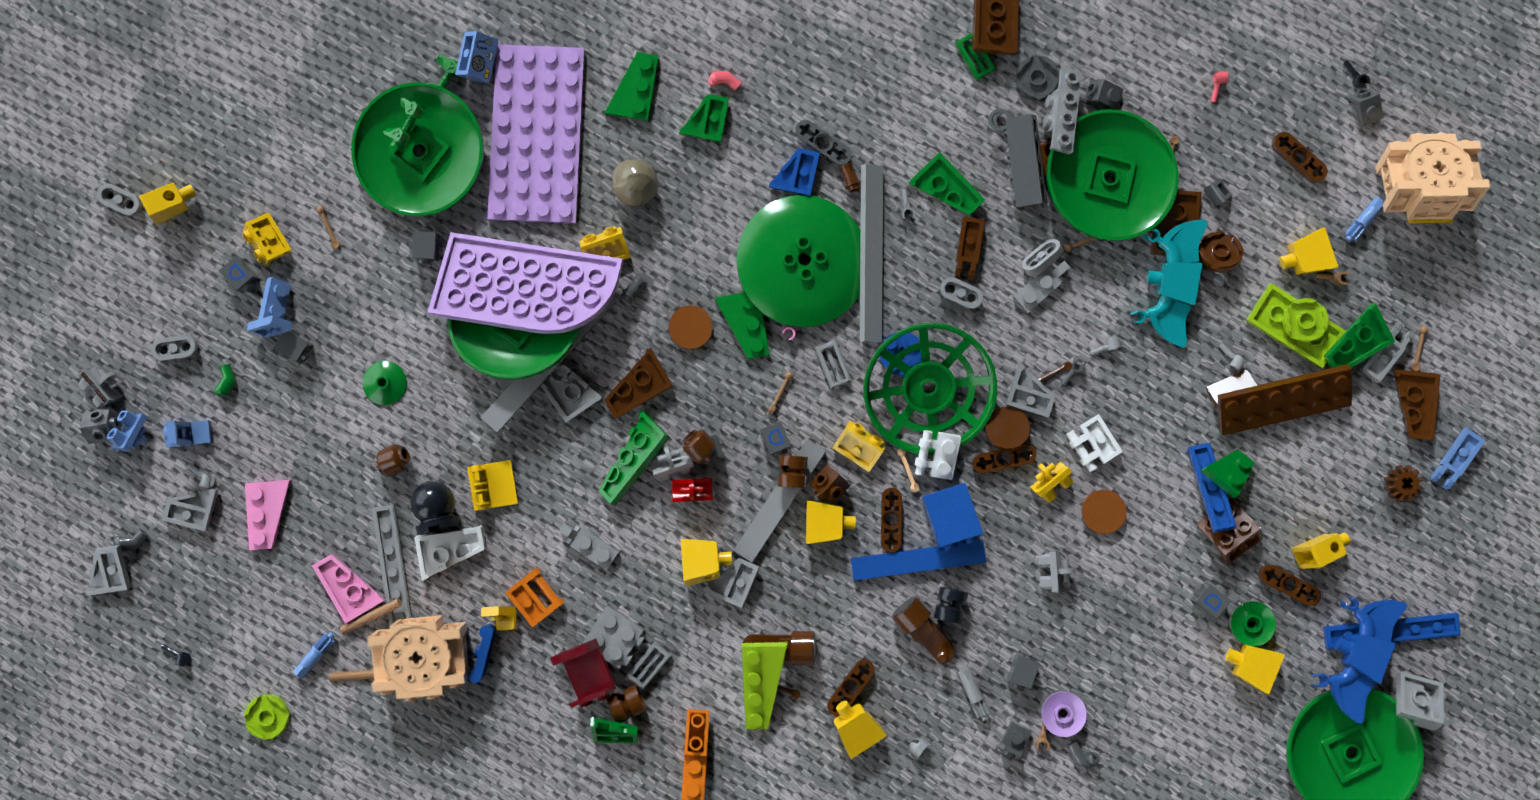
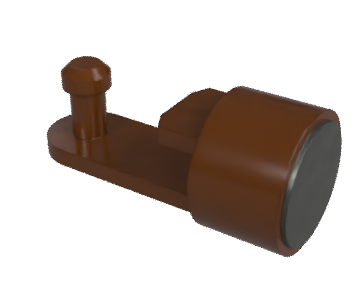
(915, 620)
(800, 645)

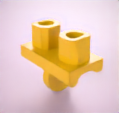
(1049, 478)

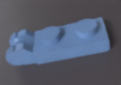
(1458, 457)

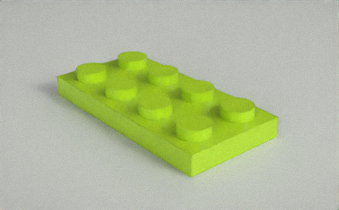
(1268, 318)

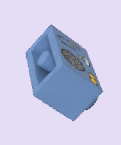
(477, 57)

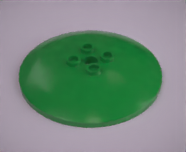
(1142, 171)
(410, 182)
(771, 268)
(506, 351)
(1385, 760)

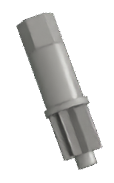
(974, 694)

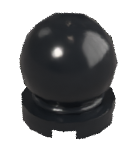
(433, 506)

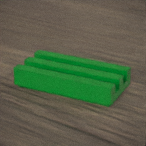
(984, 72)

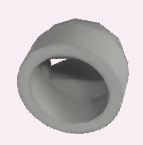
(917, 746)

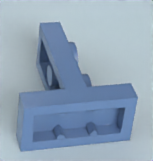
(272, 310)
(187, 433)

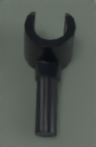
(1356, 76)
(182, 658)

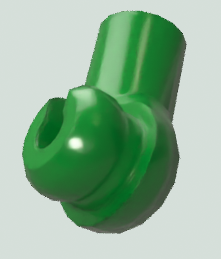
(227, 383)

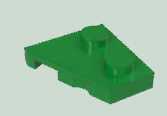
(708, 119)
(613, 732)

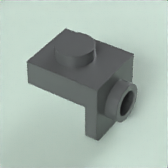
(1103, 93)
(1367, 105)

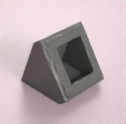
(1217, 192)

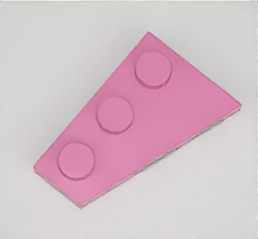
(264, 511)
(346, 589)

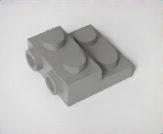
(616, 636)
(1420, 700)

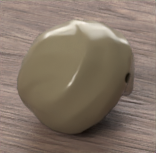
(634, 182)

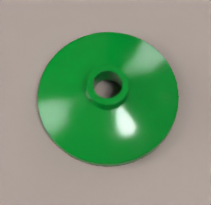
(395, 383)
(1263, 626)

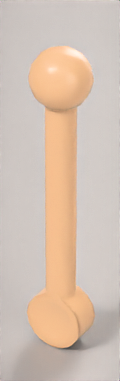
(914, 486)

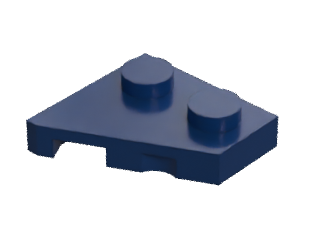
(798, 173)

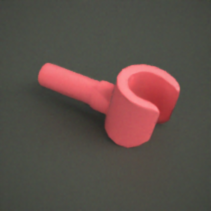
(1218, 78)

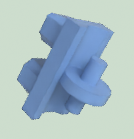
(131, 432)

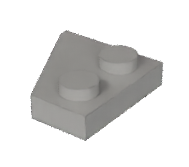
(1030, 393)
(108, 571)
(734, 583)

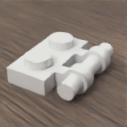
(1100, 439)
(944, 456)

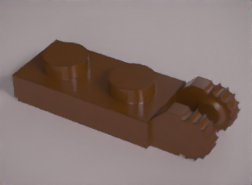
(969, 245)

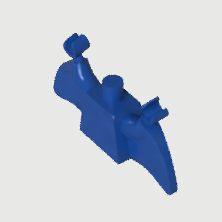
(1364, 656)

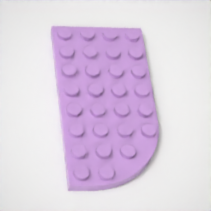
(522, 285)

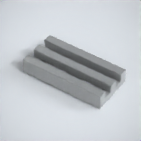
(826, 346)
(661, 650)

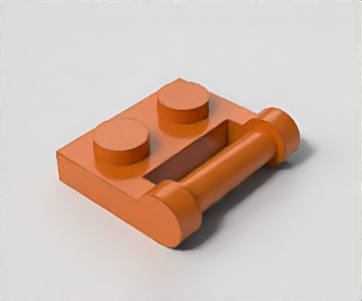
(528, 601)

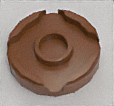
(690, 327)
(1103, 511)

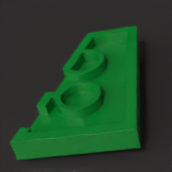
(745, 323)

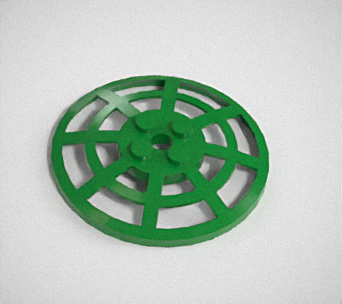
(944, 390)

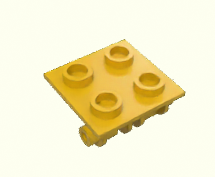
(492, 485)

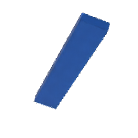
(917, 560)
(1404, 630)

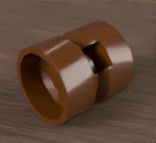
(792, 471)
(626, 704)

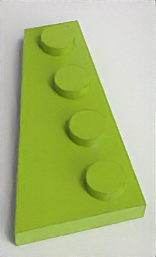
(761, 676)

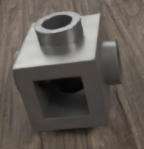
(97, 425)

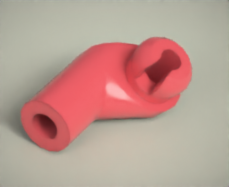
(722, 77)

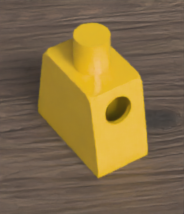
(159, 203)
(1310, 254)
(826, 522)
(1321, 550)
(702, 561)
(1256, 666)
(857, 728)

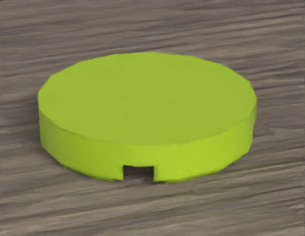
(1305, 320)
(272, 711)

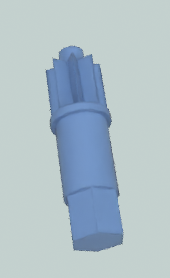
(1361, 224)
(315, 654)

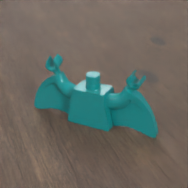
(1176, 280)

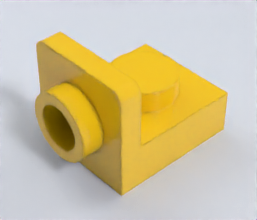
(503, 615)

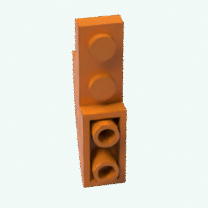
(695, 754)

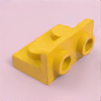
(265, 239)
(609, 244)
(859, 445)

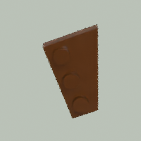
(638, 386)
(1418, 401)

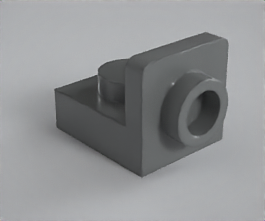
(1014, 740)

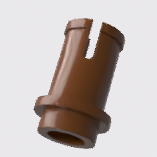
(850, 178)

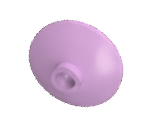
(1074, 718)

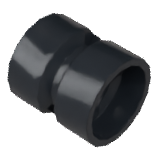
(945, 611)

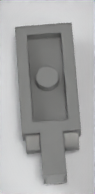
(1040, 286)
(589, 545)

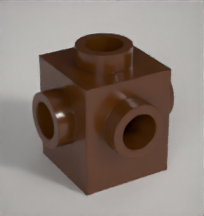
(829, 485)

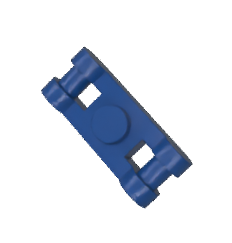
(482, 653)

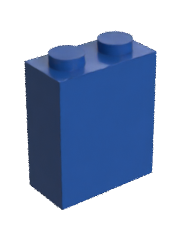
(952, 517)

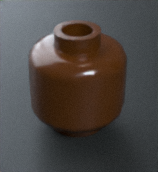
(699, 446)
(392, 460)

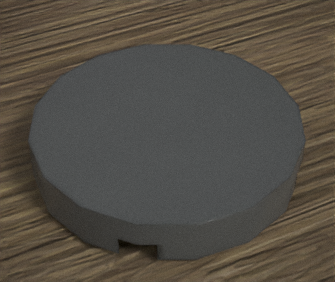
(1031, 82)

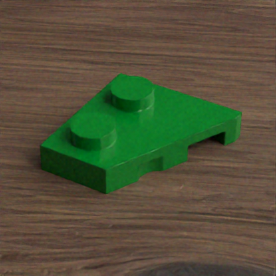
(1230, 472)

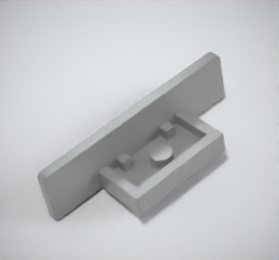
(1063, 111)

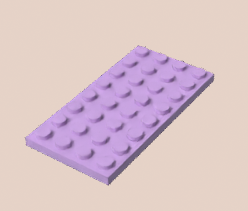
(536, 134)

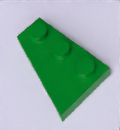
(636, 89)
(946, 183)
(1361, 340)

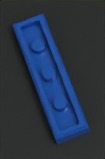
(1213, 496)

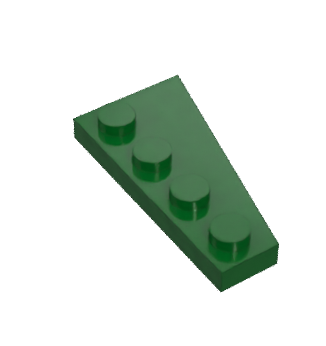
(639, 451)

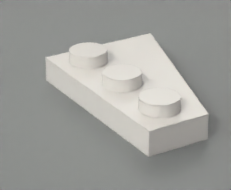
(447, 548)

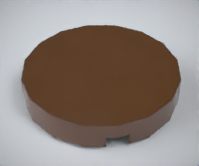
(1220, 252)
(1007, 428)

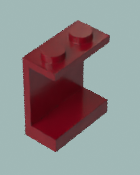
(586, 672)

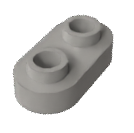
(120, 200)
(1042, 257)
(961, 292)
(175, 348)

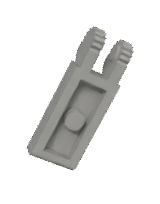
(1381, 362)

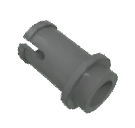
(633, 289)

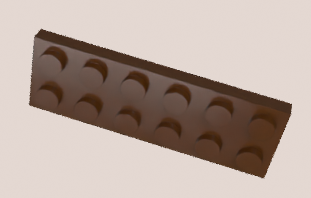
(1285, 400)

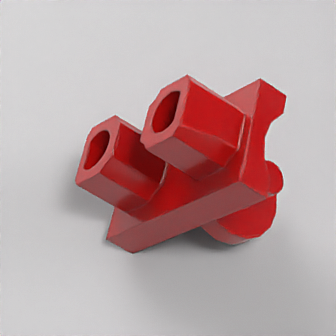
(692, 490)

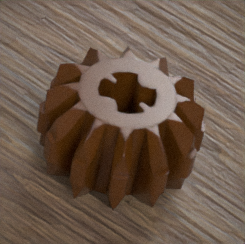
(1411, 483)

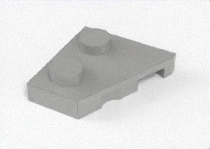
(191, 509)

